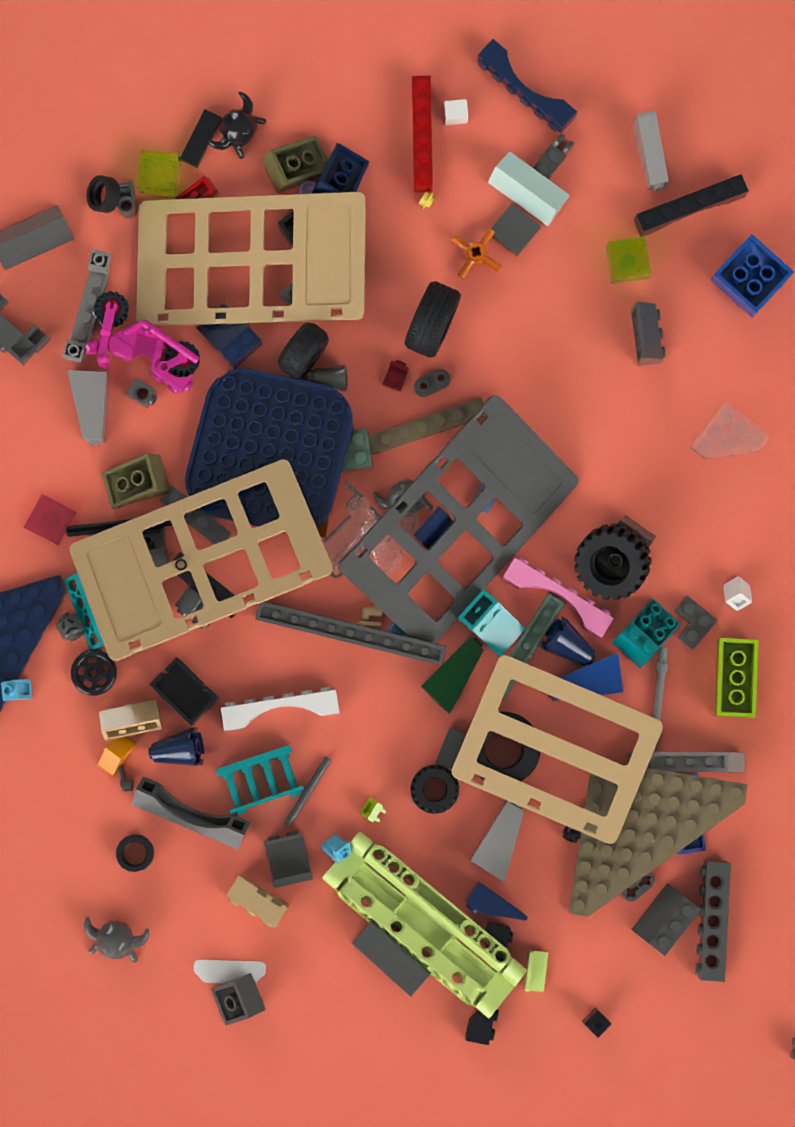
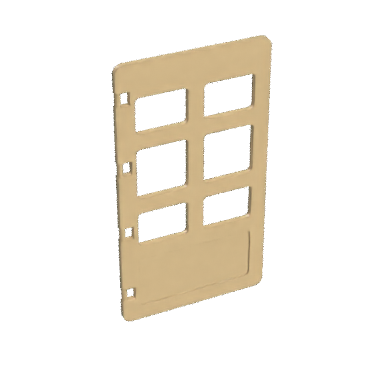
(324, 258)
(128, 587)

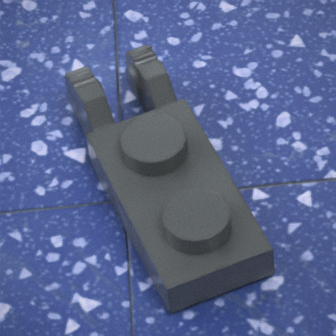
(552, 158)

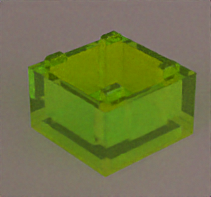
(159, 173)
(628, 260)

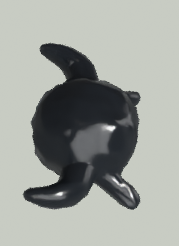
(238, 127)

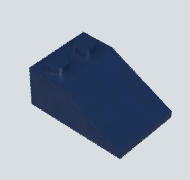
(341, 172)
(232, 341)
(489, 903)

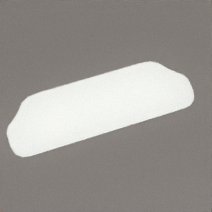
(223, 970)

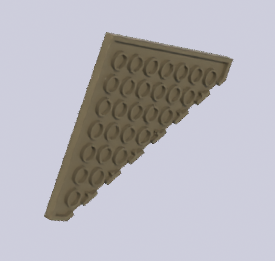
(662, 820)

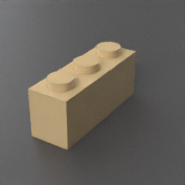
(130, 720)

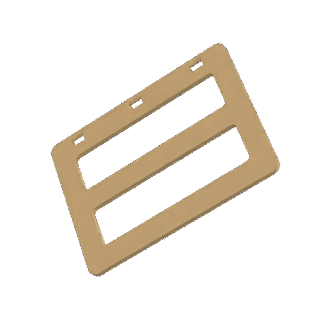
(490, 719)

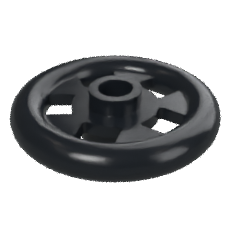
(82, 660)

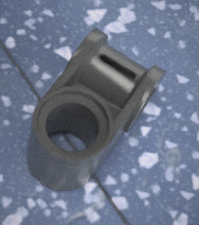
(127, 196)

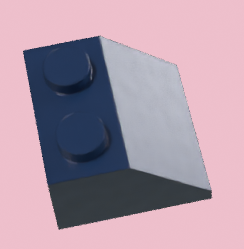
(432, 528)

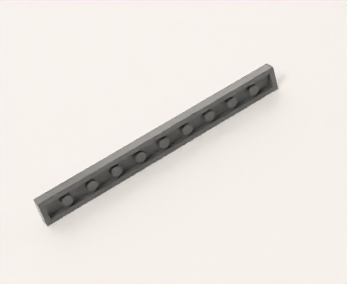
(351, 632)

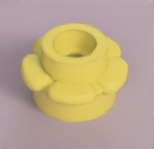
(426, 200)

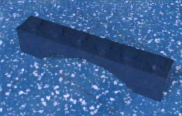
(554, 111)

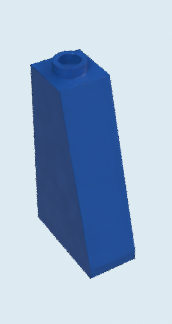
(600, 677)

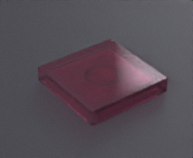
(49, 519)

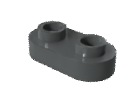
(432, 383)

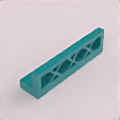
(84, 611)

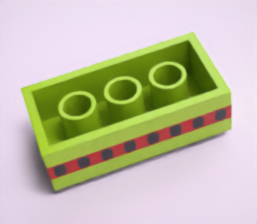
(736, 678)

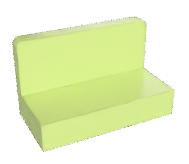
(536, 971)

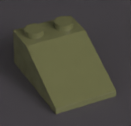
(295, 163)
(136, 480)

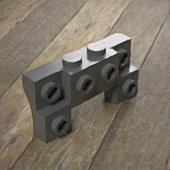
(17, 344)

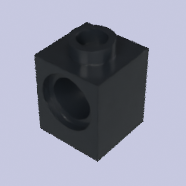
(596, 1022)

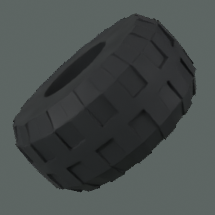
(303, 350)

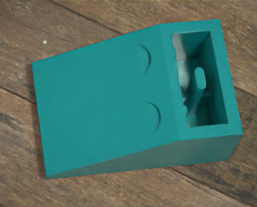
(491, 623)
(646, 633)

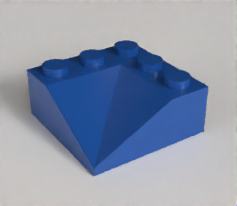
(752, 275)

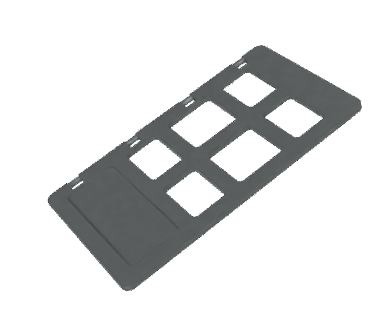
(513, 468)

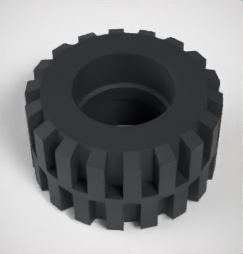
(422, 801)

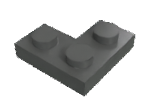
(699, 622)

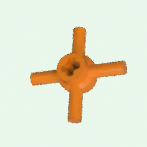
(481, 247)

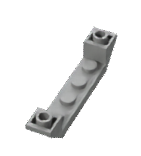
(85, 322)
(697, 761)

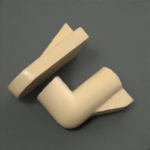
(365, 617)

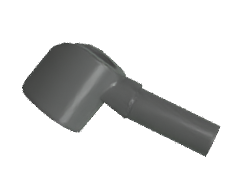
(125, 784)

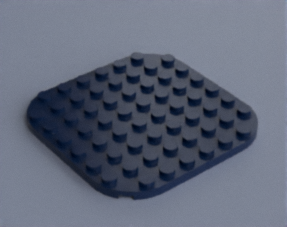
(266, 418)

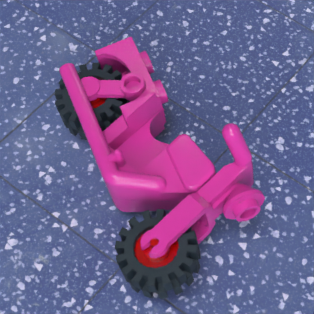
(141, 339)

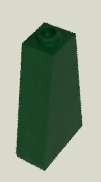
(453, 675)

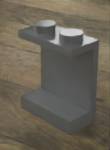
(288, 859)

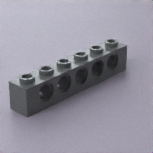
(716, 971)

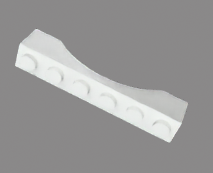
(239, 716)

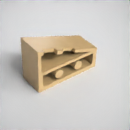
(257, 901)

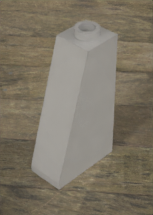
(650, 150)
(90, 399)
(498, 843)

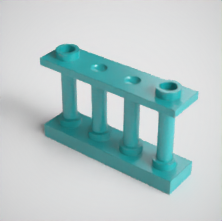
(246, 767)

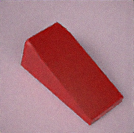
(201, 189)

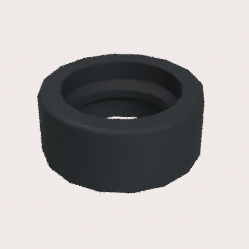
(94, 194)
(120, 853)

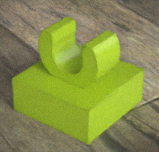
(371, 810)

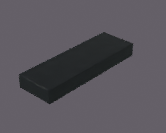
(199, 139)

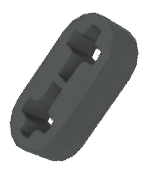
(640, 889)

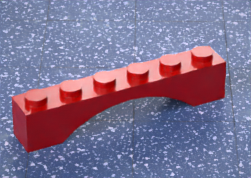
(422, 134)

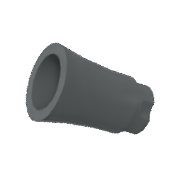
(334, 377)

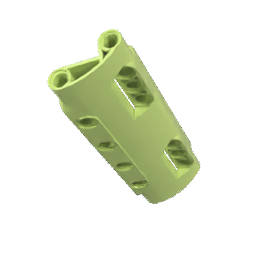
(425, 923)

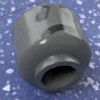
(70, 627)

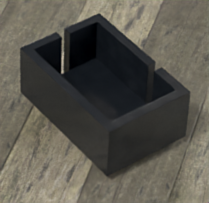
(184, 691)

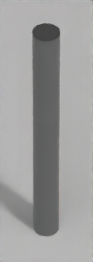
(308, 790)

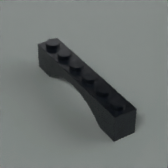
(670, 212)
(479, 1026)

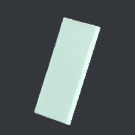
(528, 188)

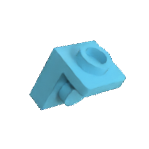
(16, 690)
(336, 848)

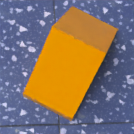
(116, 754)

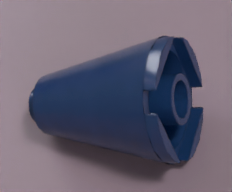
(568, 643)
(179, 749)

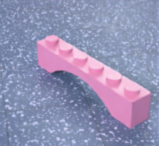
(592, 619)

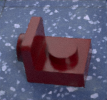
(396, 375)

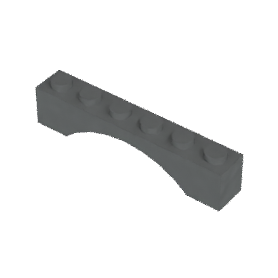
(222, 828)

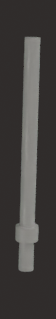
(661, 667)

